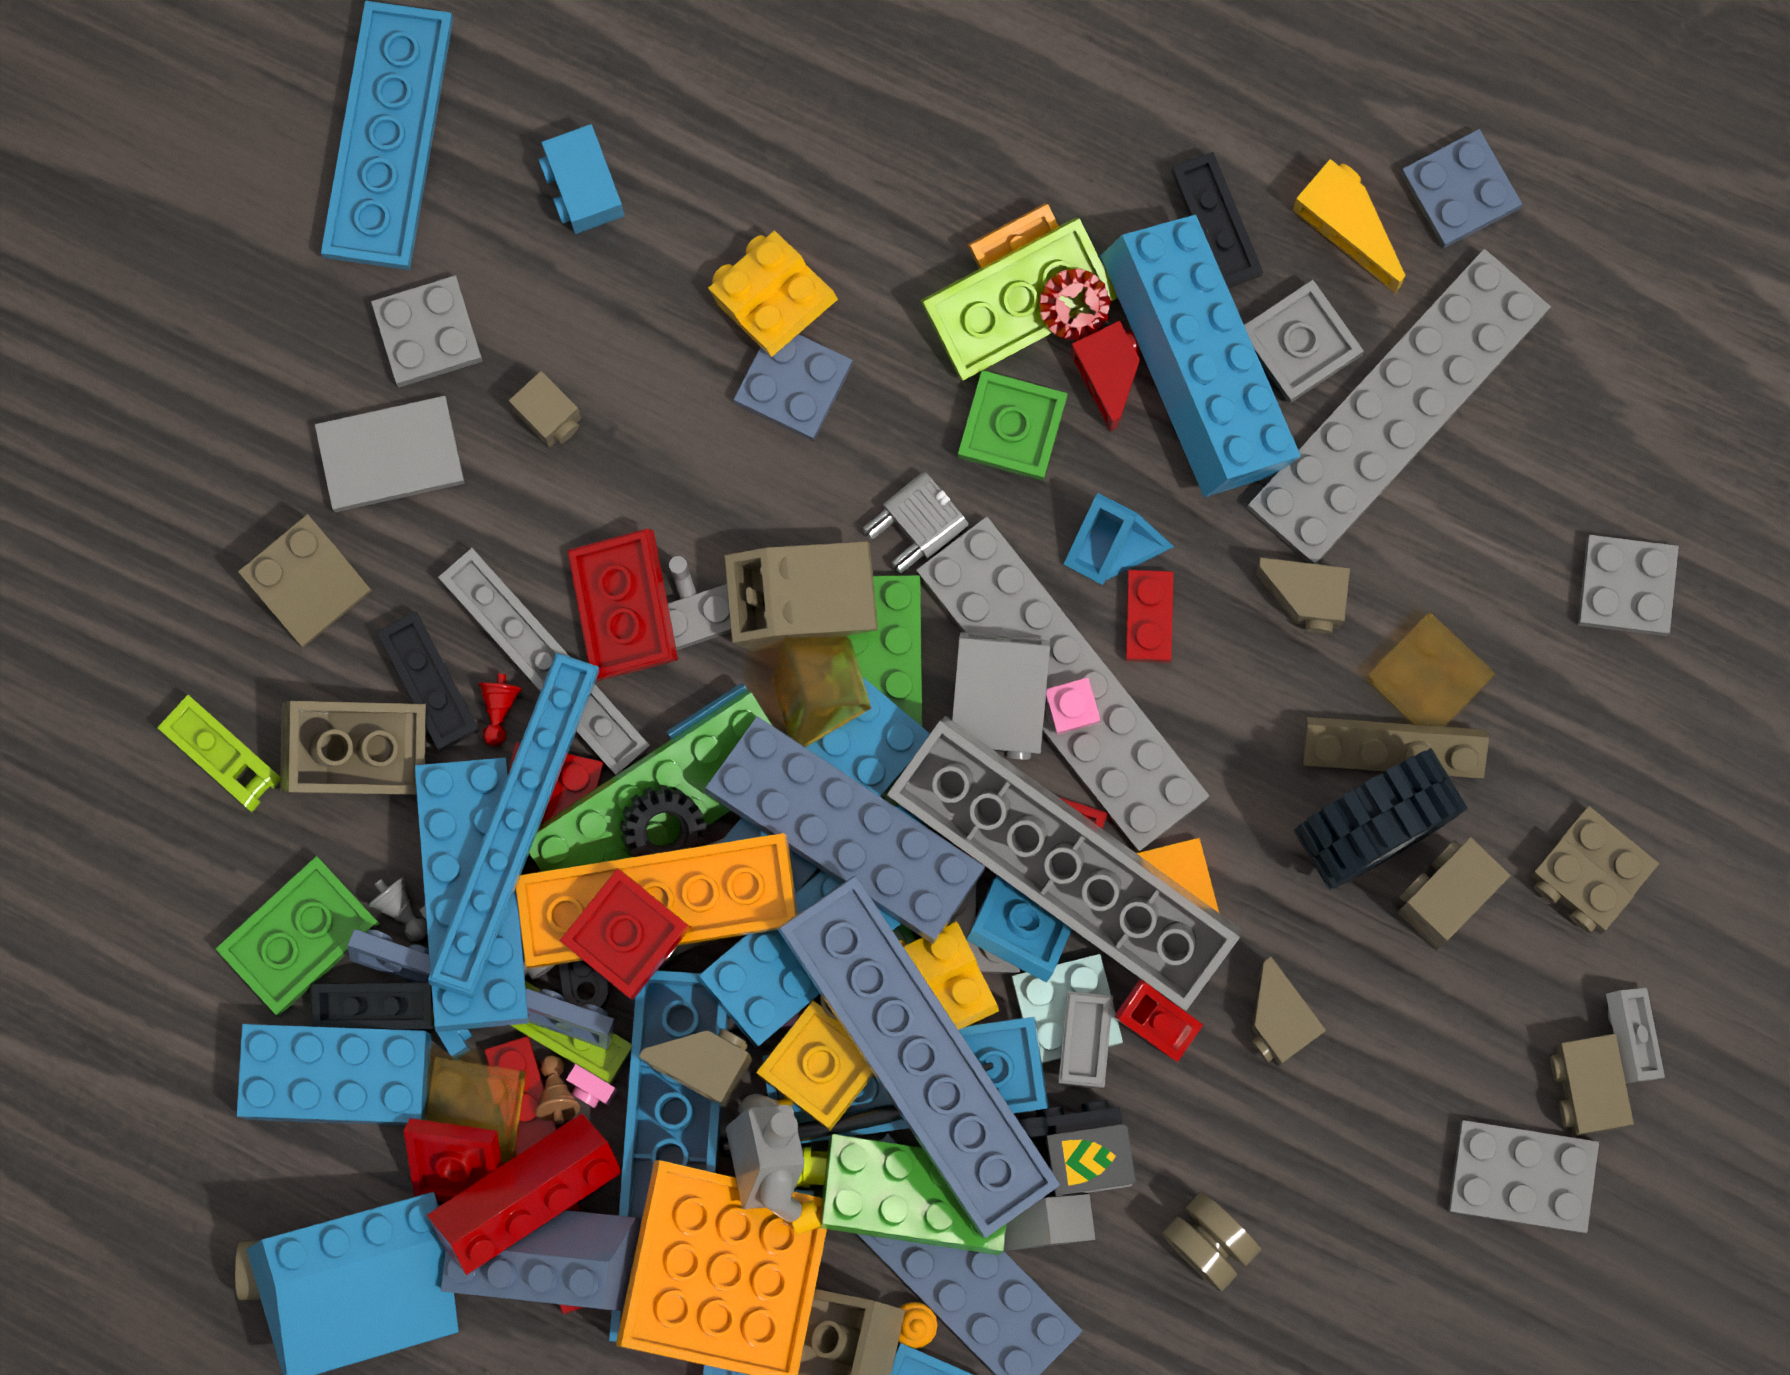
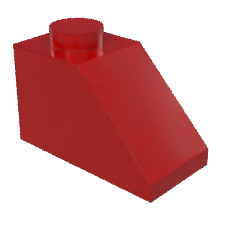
(1108, 368)

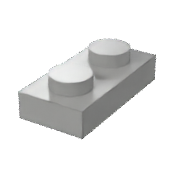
(1636, 1034)

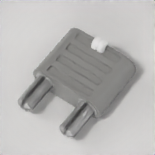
(923, 516)

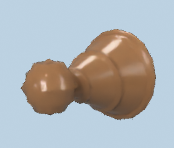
(556, 1100)

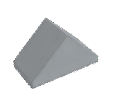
(1051, 1223)

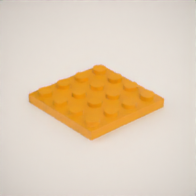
(719, 1278)

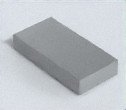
(1085, 1039)

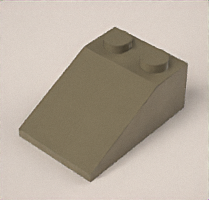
(351, 747)

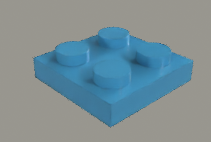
(1018, 930)

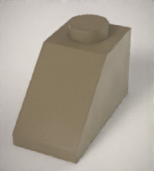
(1307, 592)
(1281, 1017)

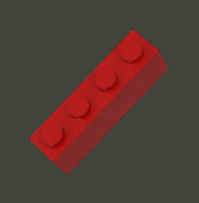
(524, 1193)

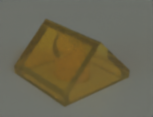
(818, 686)

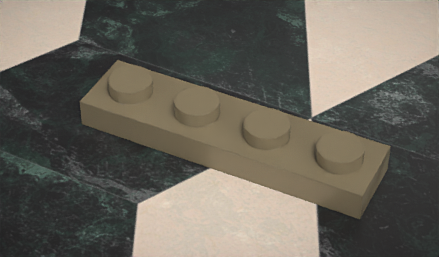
(1383, 745)

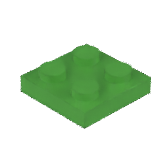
(1012, 425)

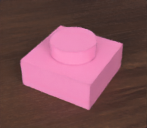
(1072, 706)
(590, 1087)

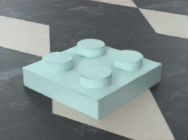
(1048, 1000)

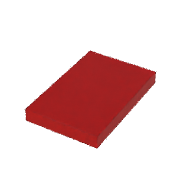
(623, 604)

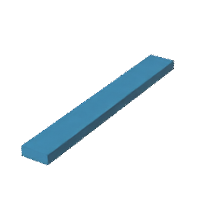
(513, 826)

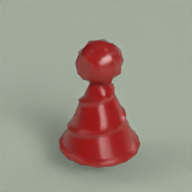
(498, 701)

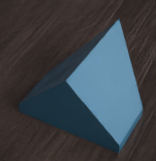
(1113, 541)

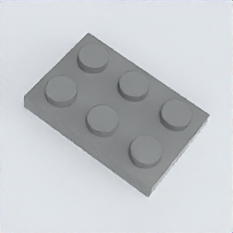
(1523, 1177)

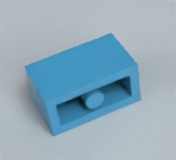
(582, 179)

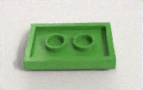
(296, 936)

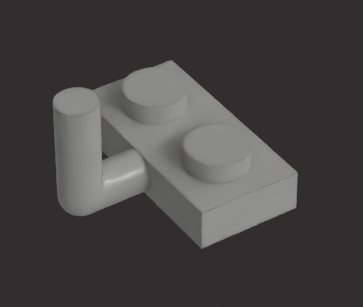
(695, 615)

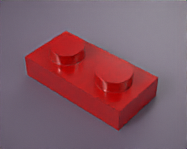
(1149, 616)

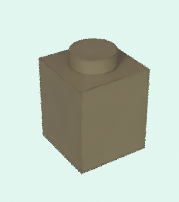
(546, 410)

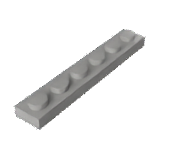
(533, 652)

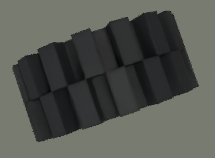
(659, 802)

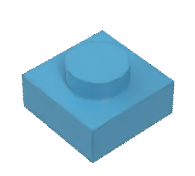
(456, 1042)

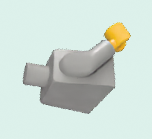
(770, 1160)

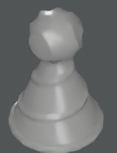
(396, 904)

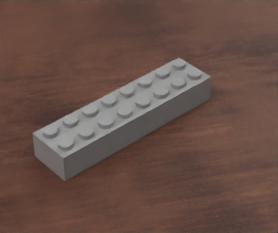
(1065, 863)

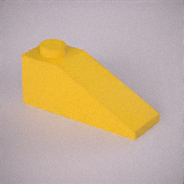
(1345, 215)

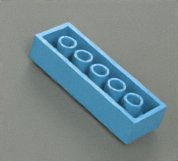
(1200, 355)

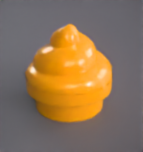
(918, 1325)

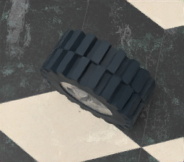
(1380, 819)

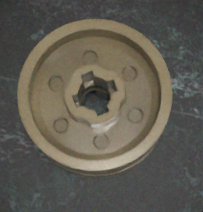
(1211, 1241)

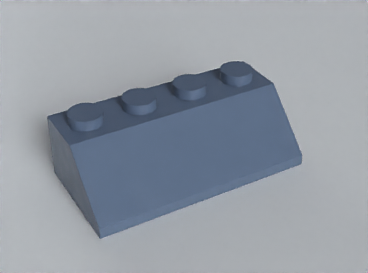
(566, 1261)

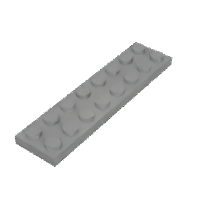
(1399, 407)
(1123, 756)

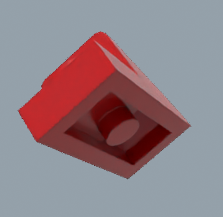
(1158, 1020)

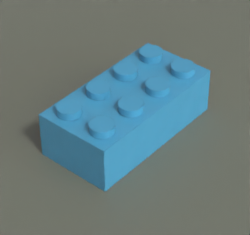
(333, 1074)

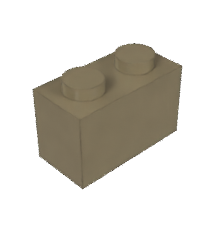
(1592, 1085)

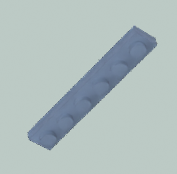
(543, 1007)

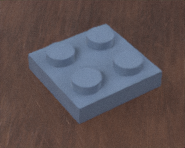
(1461, 188)
(794, 385)

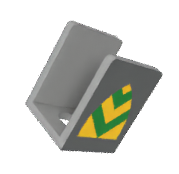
(1091, 1160)

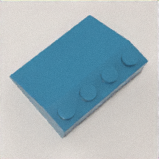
(354, 1287)

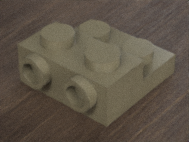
(1593, 871)

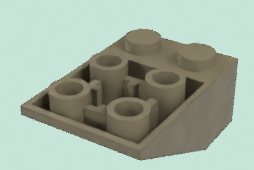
(800, 593)

